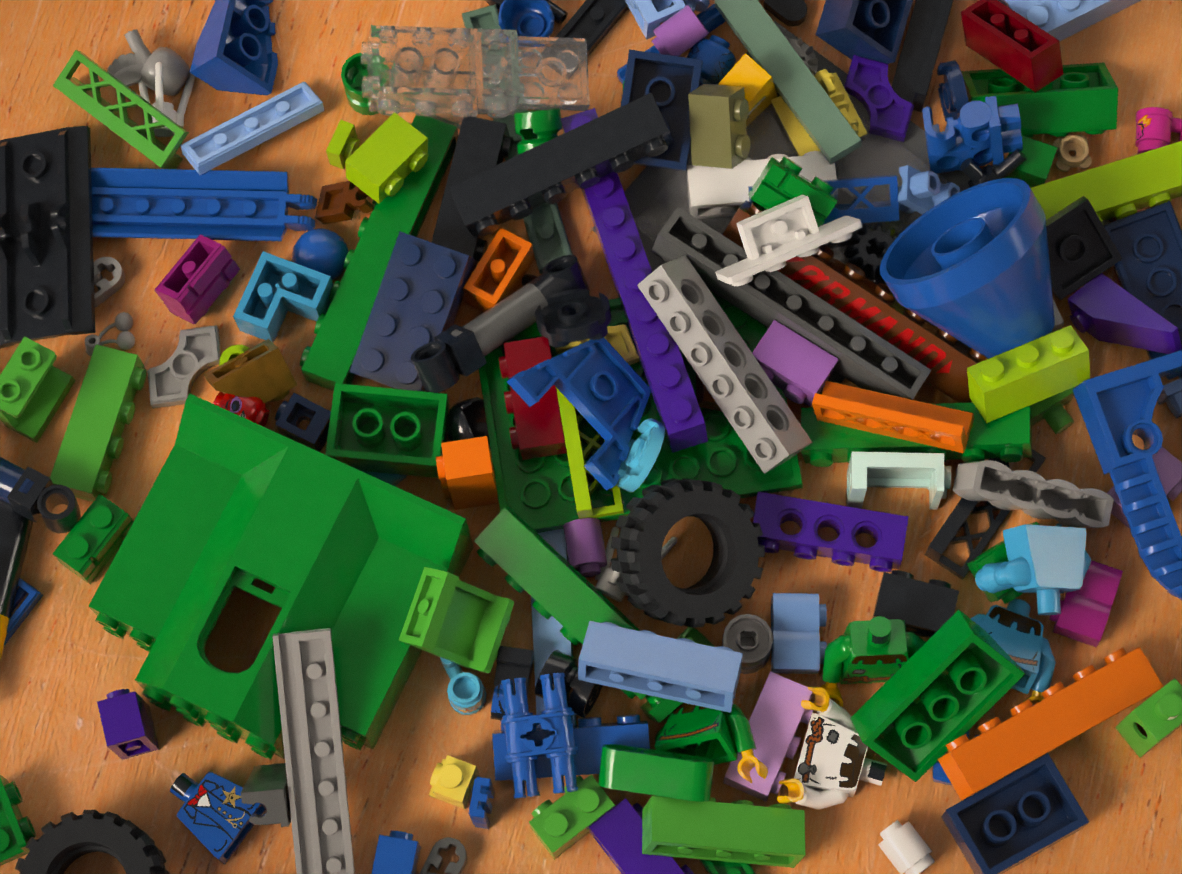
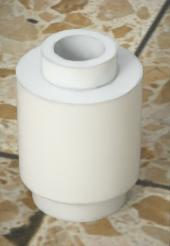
(905, 848)

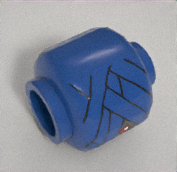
(715, 57)

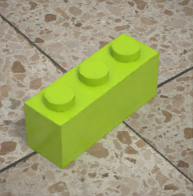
(1028, 373)

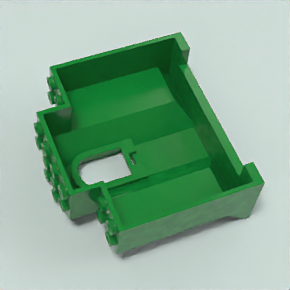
(322, 533)

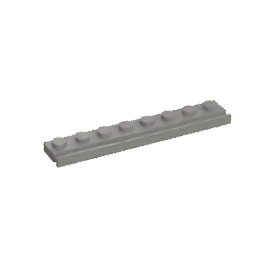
(313, 752)

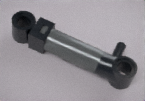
(465, 347)

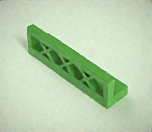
(116, 115)

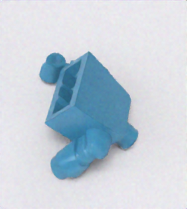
(1039, 562)

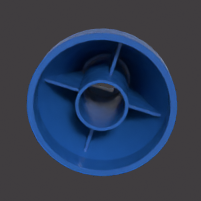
(977, 267)

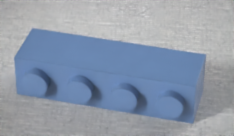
(660, 666)

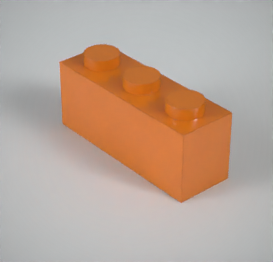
(467, 473)

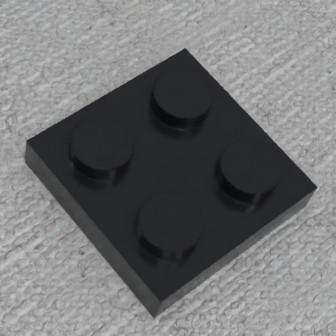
(1078, 247)

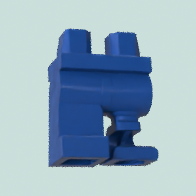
(979, 134)

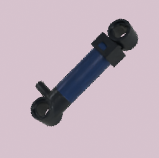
(35, 496)

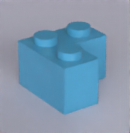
(280, 288)

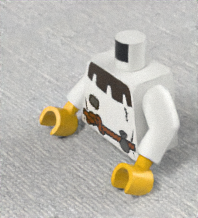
(830, 758)

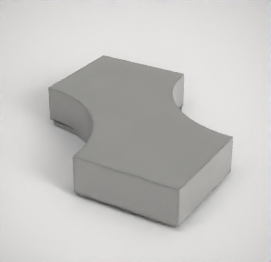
(173, 379)

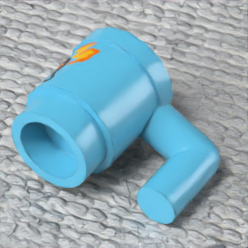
(464, 690)

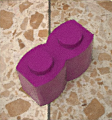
(1088, 609)

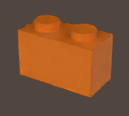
(499, 270)

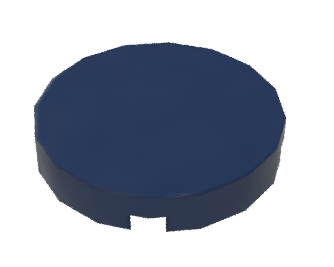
(953, 90)

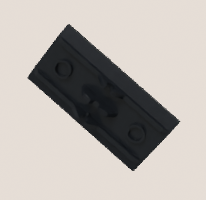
(46, 236)

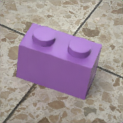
(794, 363)

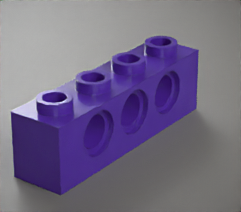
(848, 522)

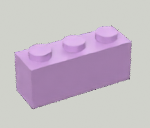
(774, 731)

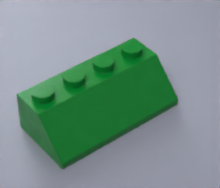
(1075, 102)
(936, 696)

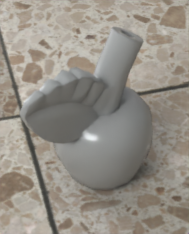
(141, 66)

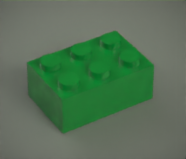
(387, 429)

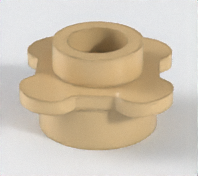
(1074, 143)

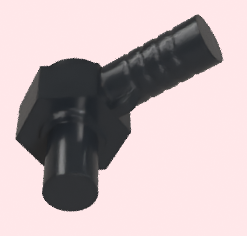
(988, 173)

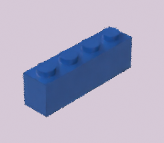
(589, 737)

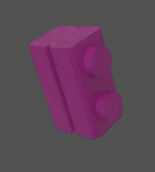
(197, 279)

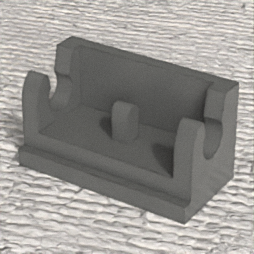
(268, 786)

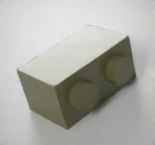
(718, 126)

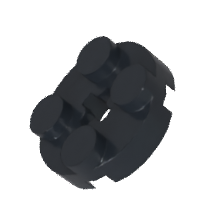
(573, 317)

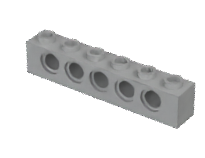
(724, 363)

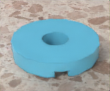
(641, 455)

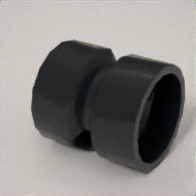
(580, 694)

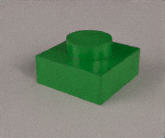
(658, 708)

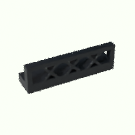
(921, 50)
(958, 519)

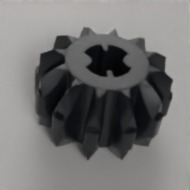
(869, 241)

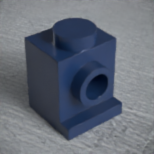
(300, 409)

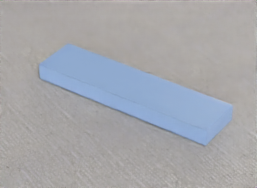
(252, 128)

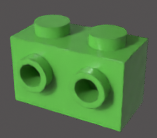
(569, 818)

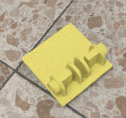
(834, 88)

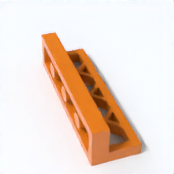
(893, 416)

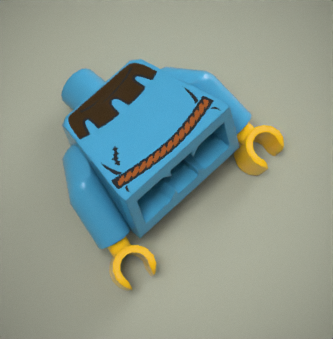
(1023, 642)

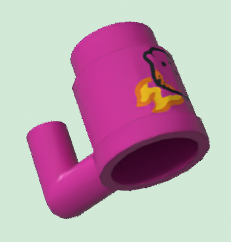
(1155, 128)

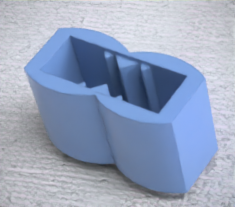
(796, 633)

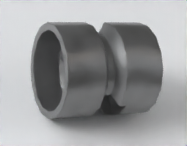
(751, 637)

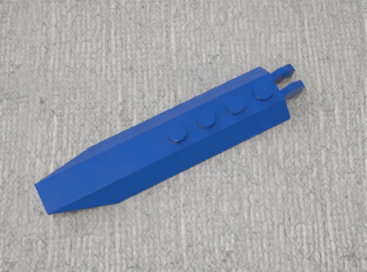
(191, 204)

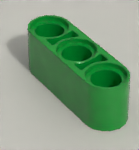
(656, 772)

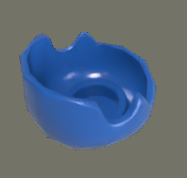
(528, 17)
(321, 251)

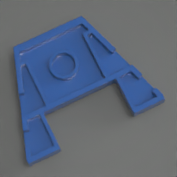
(601, 390)

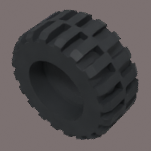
(733, 559)
(92, 833)

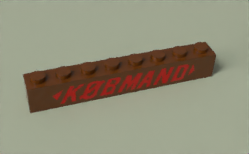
(878, 311)

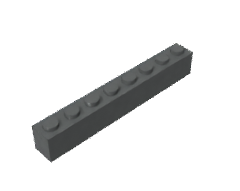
(773, 296)

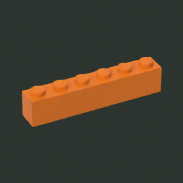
(1049, 723)

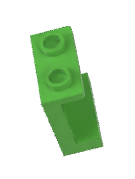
(32, 389)
(456, 620)

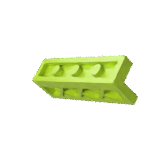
(576, 460)

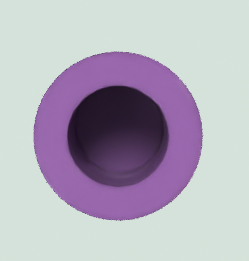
(679, 33)
(585, 546)

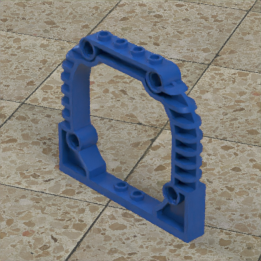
(1113, 411)

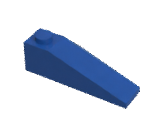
(237, 48)

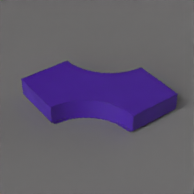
(886, 110)

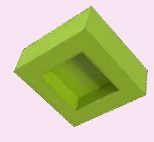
(342, 144)

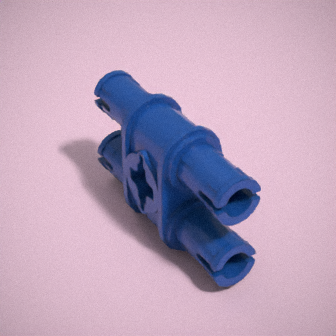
(558, 747)

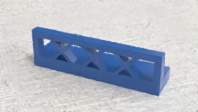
(866, 211)

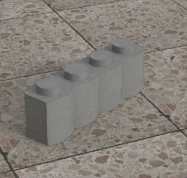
(1033, 494)

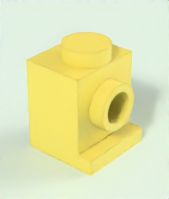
(453, 781)

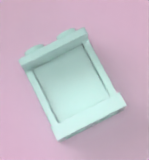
(897, 471)

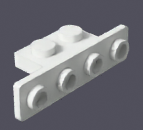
(783, 234)

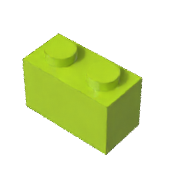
(387, 158)

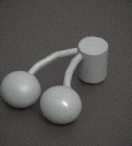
(124, 340)

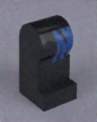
(510, 664)

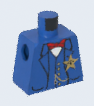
(215, 812)

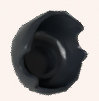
(467, 420)

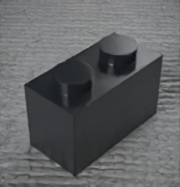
(920, 604)

